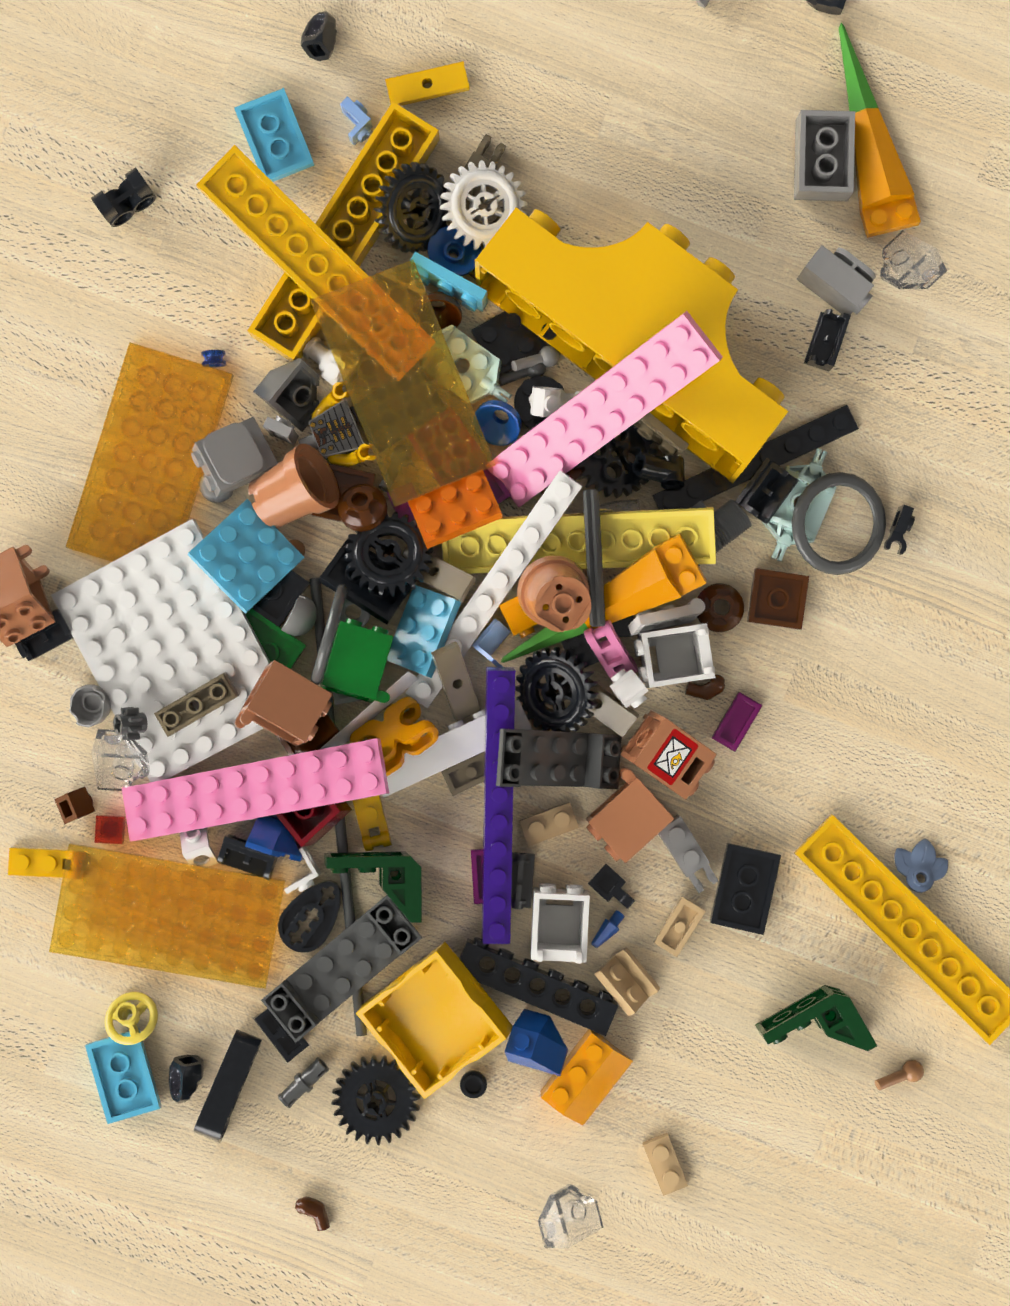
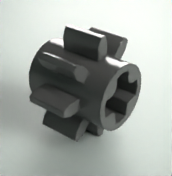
(130, 723)

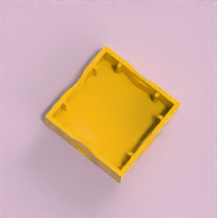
(435, 1020)

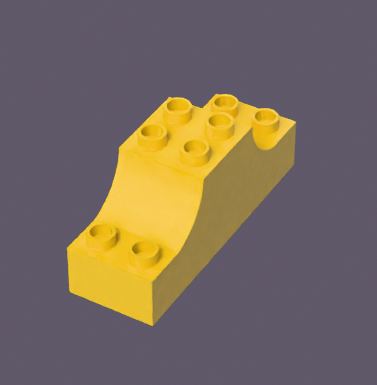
(616, 300)

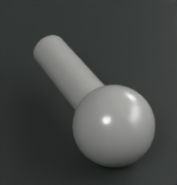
(547, 355)

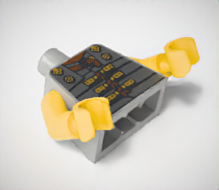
(336, 431)

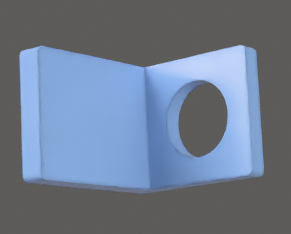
(491, 639)

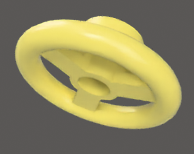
(121, 1009)

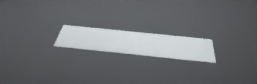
(372, 710)

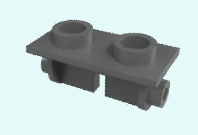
(522, 880)

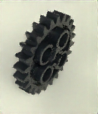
(595, 466)

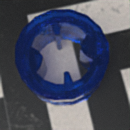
(213, 358)

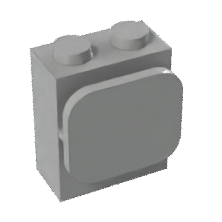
(838, 279)
(233, 456)

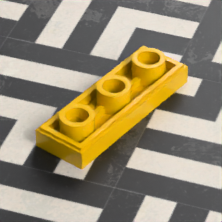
(444, 81)

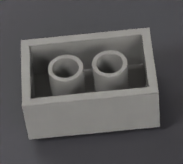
(824, 155)

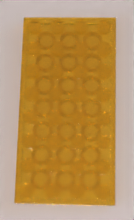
(403, 382)
(143, 461)
(167, 915)

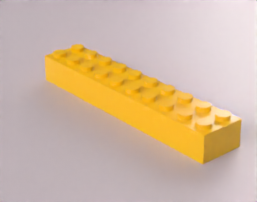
(349, 221)

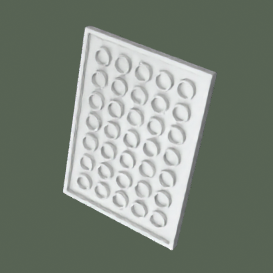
(158, 632)

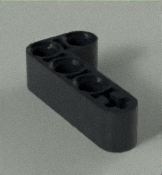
(227, 1086)

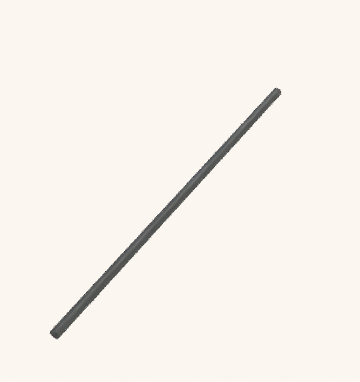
(340, 827)

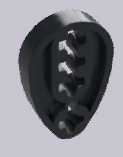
(296, 911)

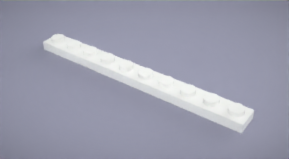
(502, 576)

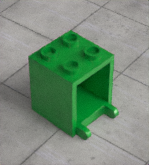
(358, 662)

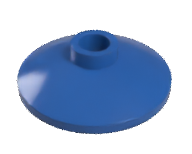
(444, 243)

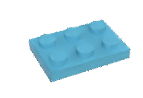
(274, 135)
(449, 283)
(422, 630)
(123, 1078)

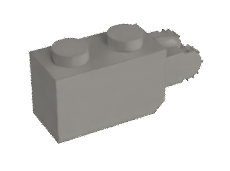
(686, 851)

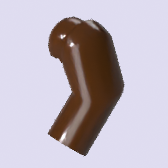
(708, 690)
(315, 1209)

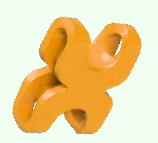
(399, 733)

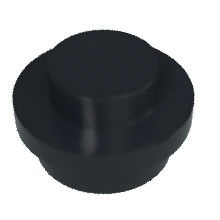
(473, 1084)

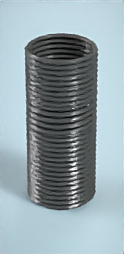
(731, 521)

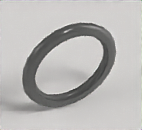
(798, 520)
(329, 634)

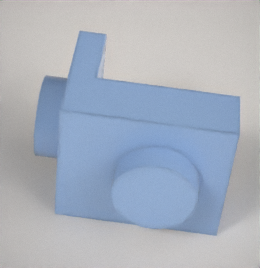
(357, 114)

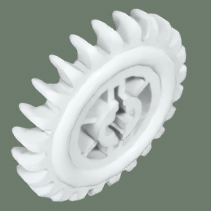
(456, 205)

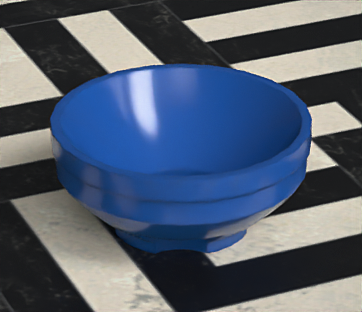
(495, 430)

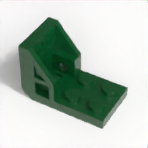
(402, 889)
(840, 1023)

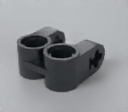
(121, 203)

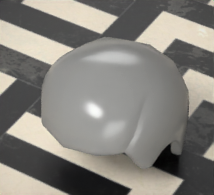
(301, 617)
(89, 705)

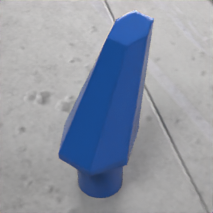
(607, 929)

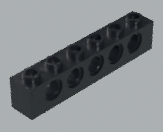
(596, 1020)

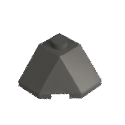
(291, 392)

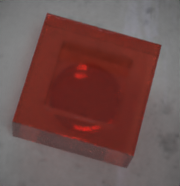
(109, 829)

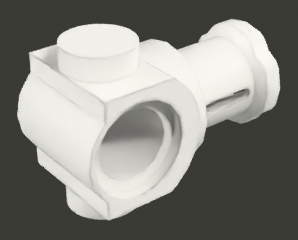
(322, 355)
(547, 400)
(628, 688)

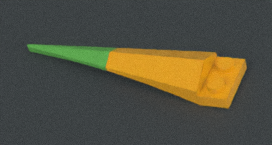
(882, 183)
(650, 581)

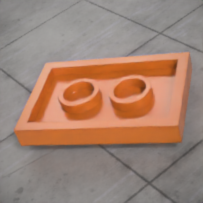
(455, 509)

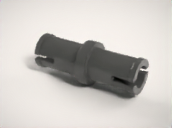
(303, 1082)

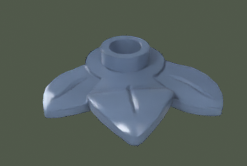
(920, 861)

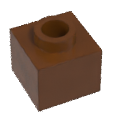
(75, 805)

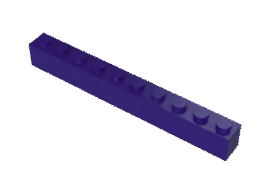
(497, 811)

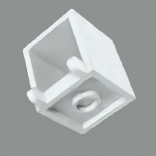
(681, 655)
(559, 930)

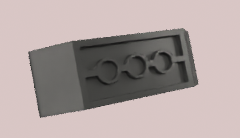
(558, 759)
(341, 968)

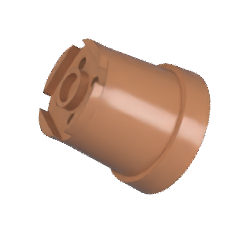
(295, 487)
(538, 588)

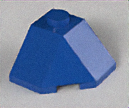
(273, 839)
(536, 1043)

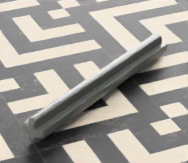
(594, 556)

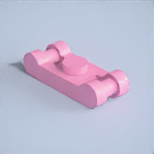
(611, 651)

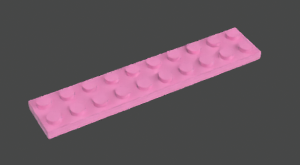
(606, 408)
(256, 790)

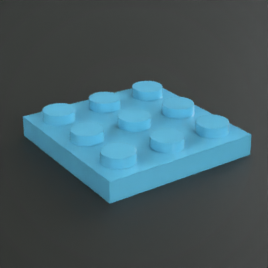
(245, 556)

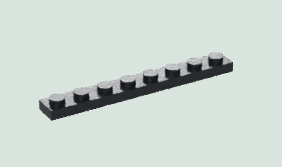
(779, 450)

